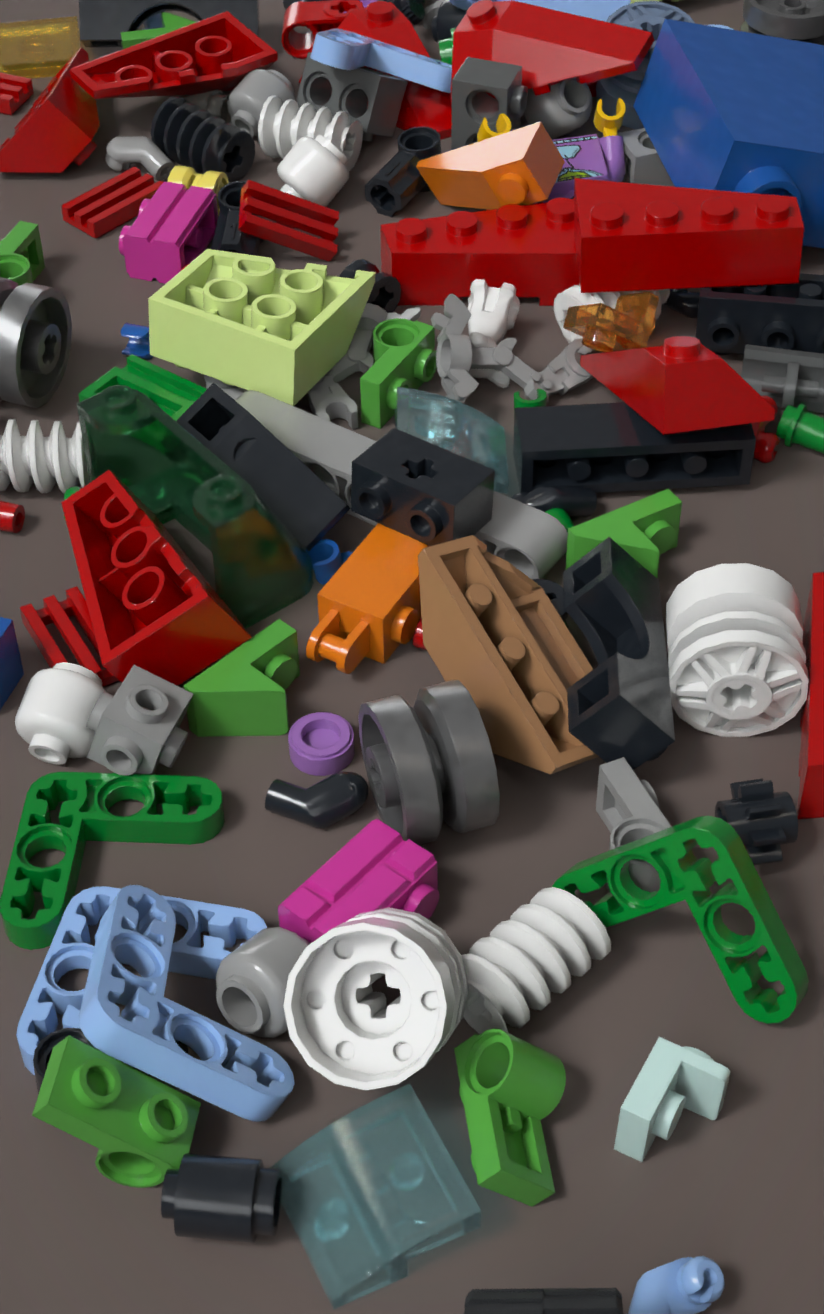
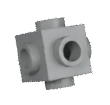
(135, 738)

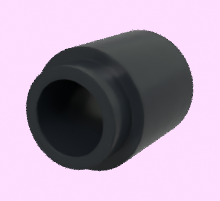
(222, 1198)

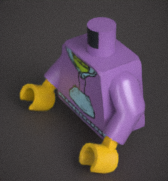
(583, 155)

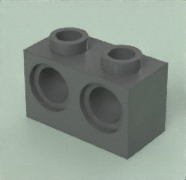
(351, 93)
(473, 103)

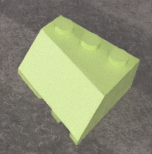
(256, 321)

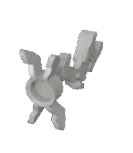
(457, 357)
(327, 396)

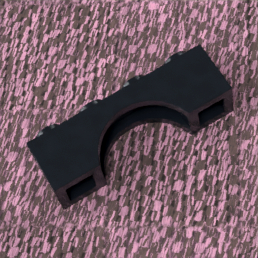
(105, 19)
(626, 700)

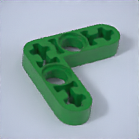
(86, 818)
(689, 879)

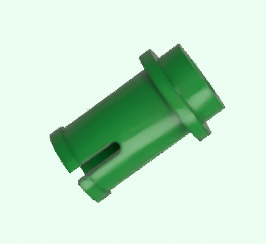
(801, 428)

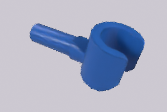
(138, 340)
(327, 559)

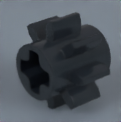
(760, 818)

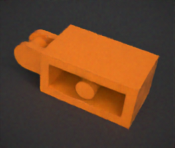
(369, 602)

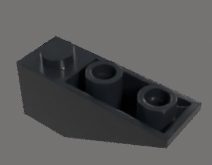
(272, 470)

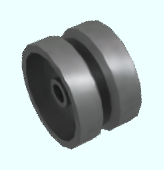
(785, 19)
(32, 342)
(429, 762)

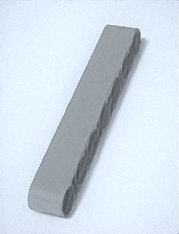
(516, 532)

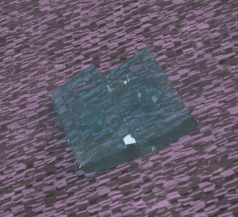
(454, 428)
(374, 1195)

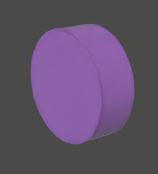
(321, 743)

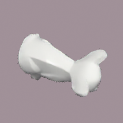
(492, 315)

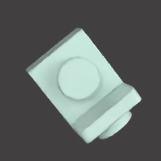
(666, 1084)

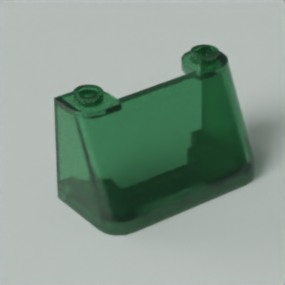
(178, 478)

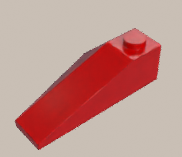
(547, 43)
(181, 62)
(420, 104)
(55, 128)
(679, 386)

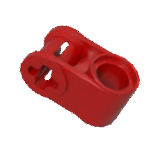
(317, 17)

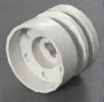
(736, 650)
(349, 1028)

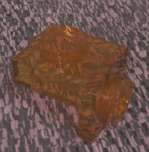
(617, 328)

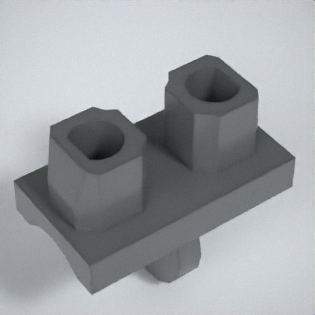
(786, 376)

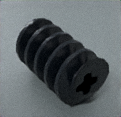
(202, 140)

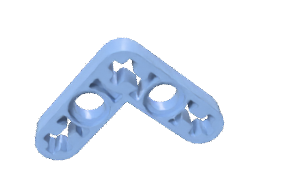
(351, 50)
(73, 951)
(232, 1068)

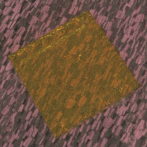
(38, 46)

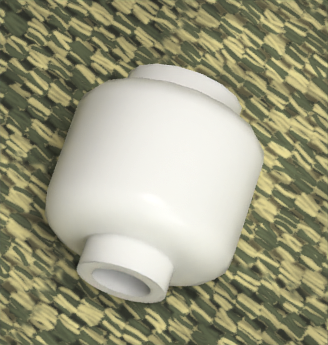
(313, 170)
(57, 712)

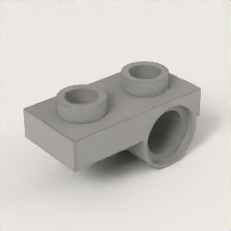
(629, 813)

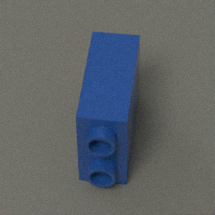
(738, 114)

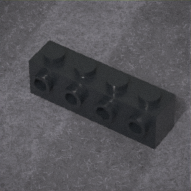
(763, 316)
(619, 450)

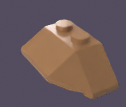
(506, 647)

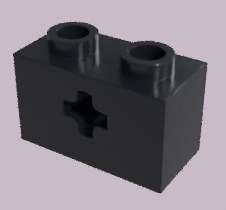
(421, 489)

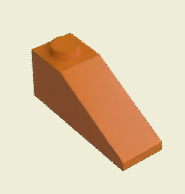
(496, 171)

